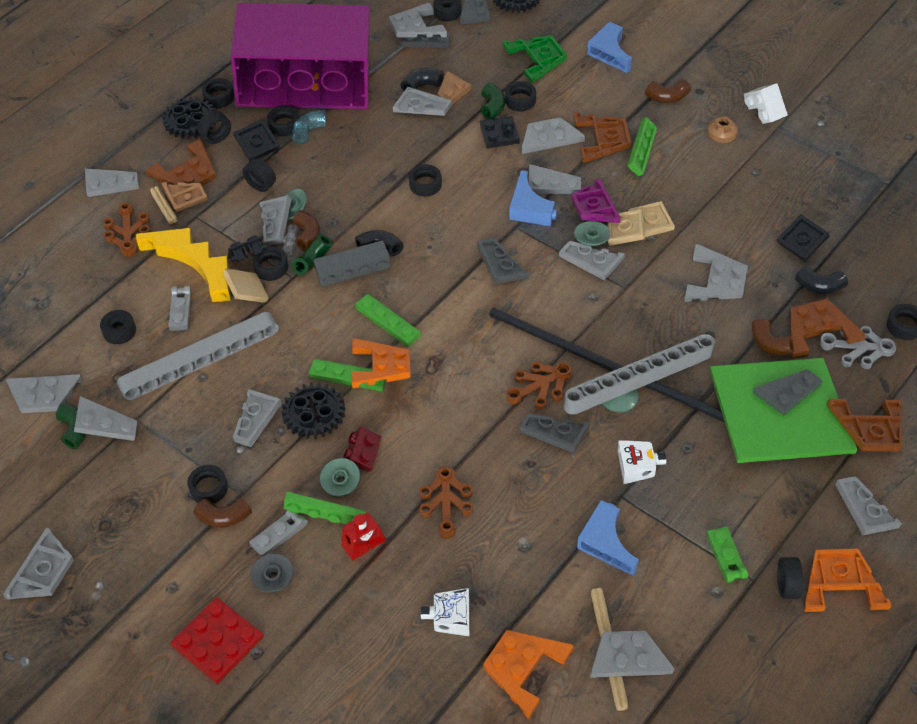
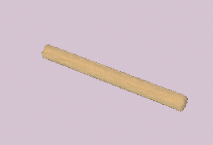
(604, 626)

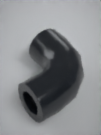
(423, 77)
(392, 243)
(821, 284)

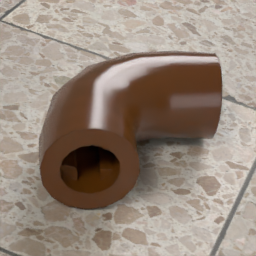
(668, 94)
(310, 229)
(768, 342)
(222, 516)

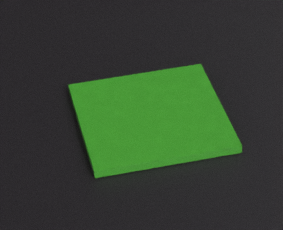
(764, 433)

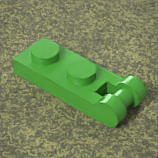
(726, 554)

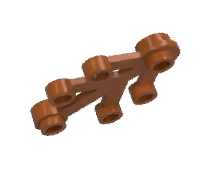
(128, 246)
(541, 382)
(445, 498)

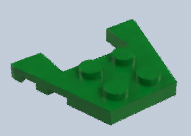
(542, 50)

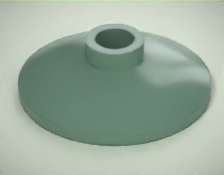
(297, 203)
(592, 233)
(623, 403)
(339, 469)

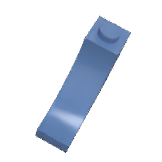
(606, 47)
(530, 207)
(601, 539)

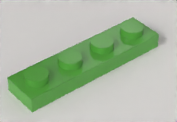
(642, 147)
(387, 320)
(340, 374)
(319, 508)

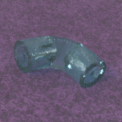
(305, 123)

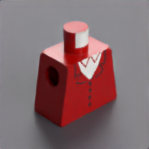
(361, 535)

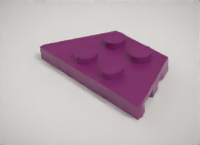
(595, 204)

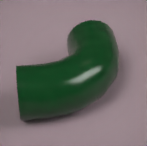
(496, 101)
(317, 249)
(67, 414)

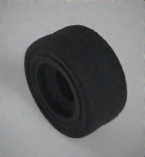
(447, 9)
(120, 335)

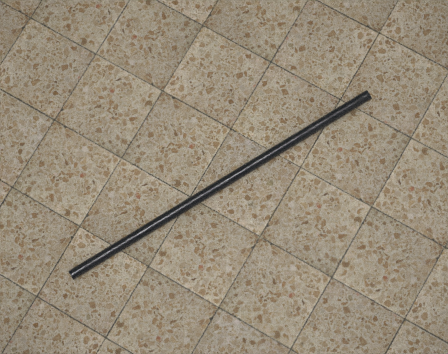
(604, 362)

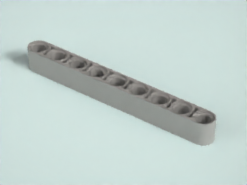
(197, 356)
(638, 374)

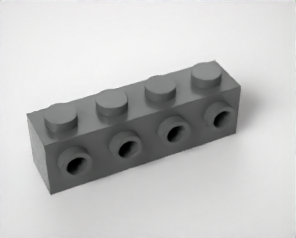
(351, 263)

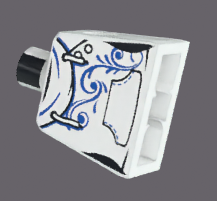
(449, 612)

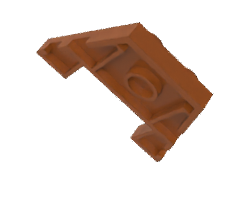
(610, 134)
(195, 170)
(817, 319)
(871, 431)

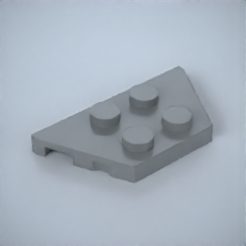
(550, 134)
(42, 393)
(41, 569)
(629, 655)

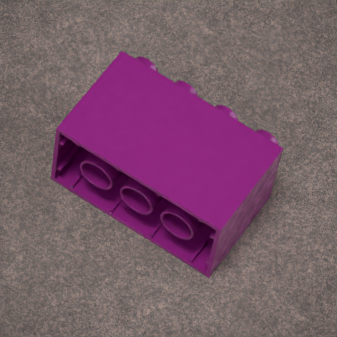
(285, 44)

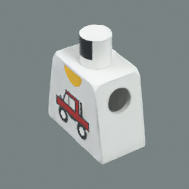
(638, 460)

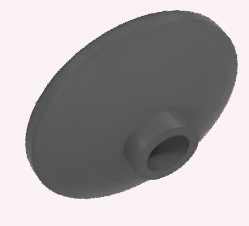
(272, 565)

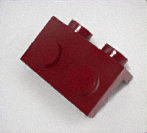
(363, 448)

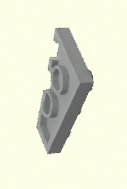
(420, 102)
(109, 181)
(552, 182)
(275, 219)
(597, 262)
(255, 417)
(102, 421)
(865, 510)

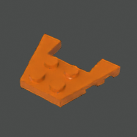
(387, 362)
(842, 571)
(515, 660)

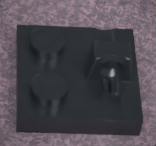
(499, 132)
(256, 140)
(803, 238)

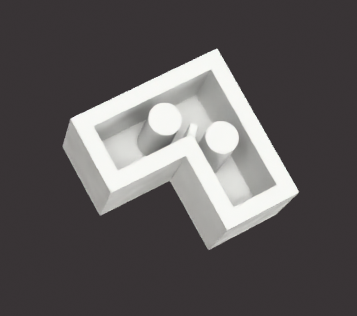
(767, 101)

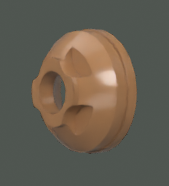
(721, 133)

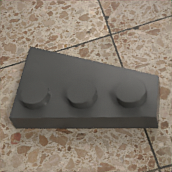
(474, 12)
(423, 41)
(499, 263)
(788, 391)
(558, 433)

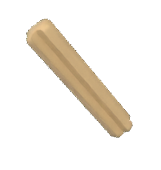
(163, 205)

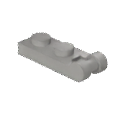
(180, 308)
(278, 533)

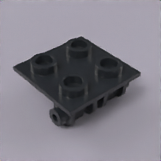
(253, 243)

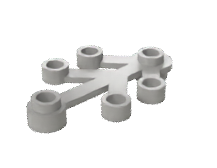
(881, 347)

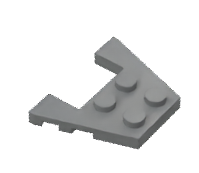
(410, 23)
(725, 277)

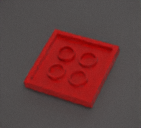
(216, 640)

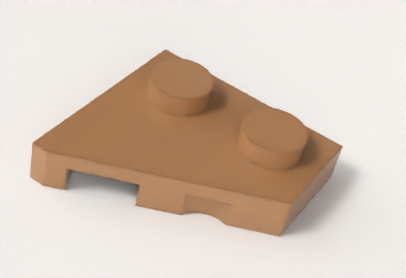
(453, 87)
(184, 195)

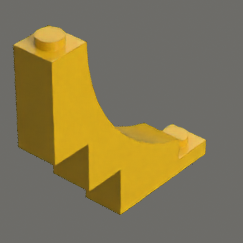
(179, 246)

